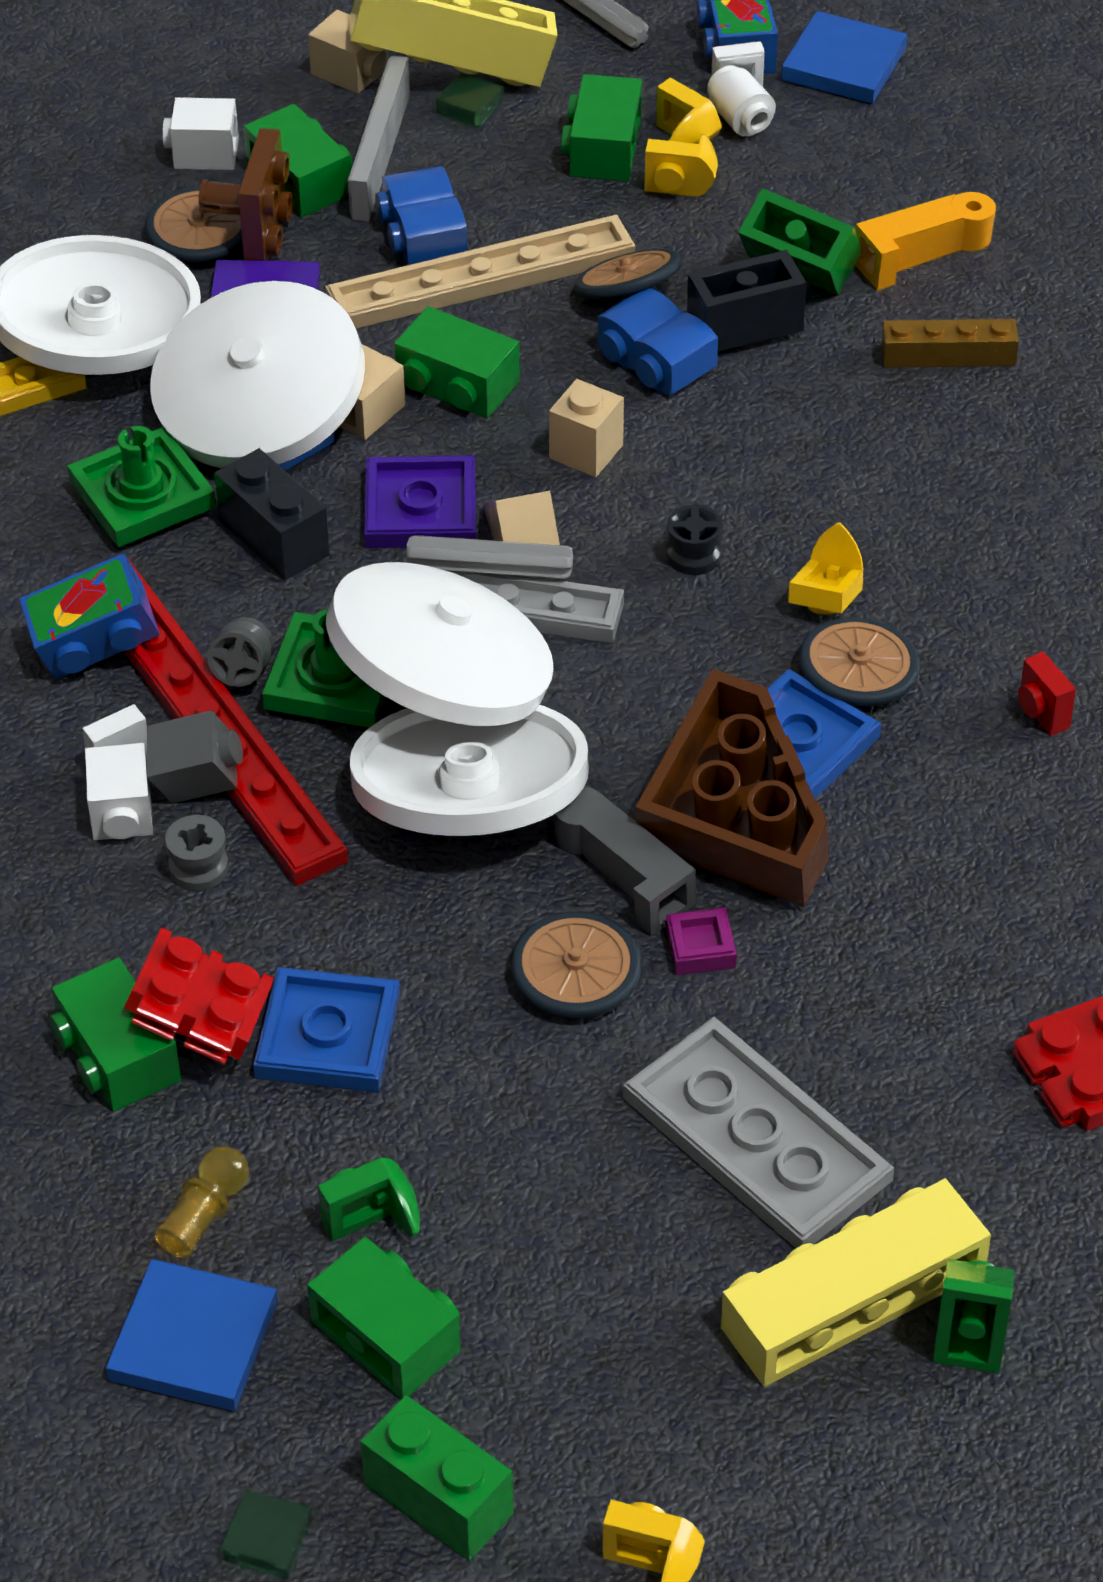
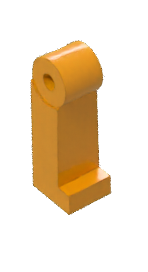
(923, 234)

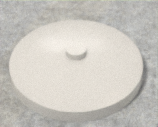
(93, 303)
(258, 371)
(439, 644)
(468, 777)

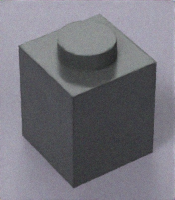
(193, 756)

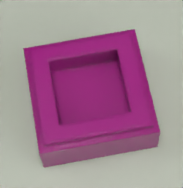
(700, 941)

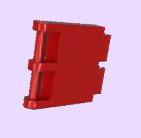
(197, 997)
(1067, 1060)

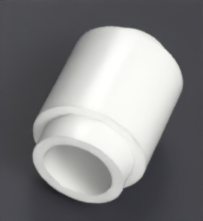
(741, 100)

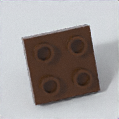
(258, 199)

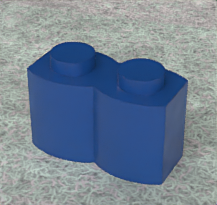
(422, 215)
(657, 341)

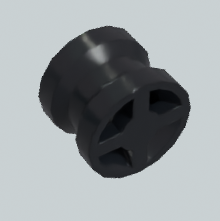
(694, 539)

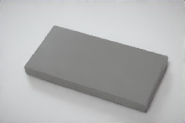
(758, 1134)

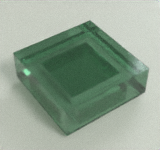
(470, 99)
(267, 1534)

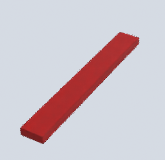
(265, 788)

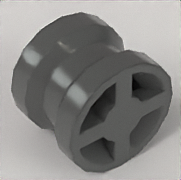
(227, 654)
(207, 862)

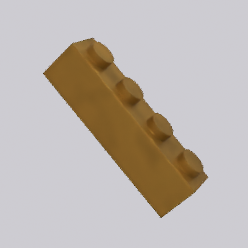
(949, 343)

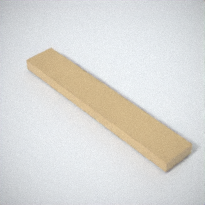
(481, 271)

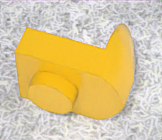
(685, 113)
(680, 167)
(831, 575)
(651, 1540)

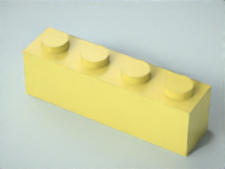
(467, 34)
(850, 1281)

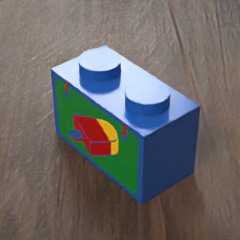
(738, 23)
(89, 616)

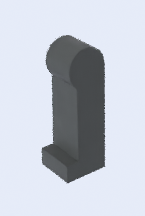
(628, 856)

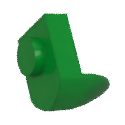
(368, 1195)

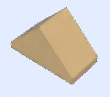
(523, 519)

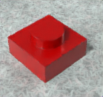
(1046, 694)

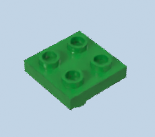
(141, 485)
(315, 681)

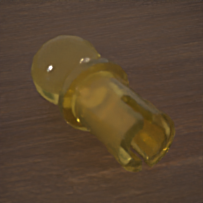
(221, 1175)

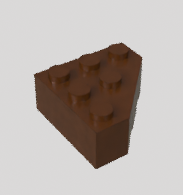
(737, 794)

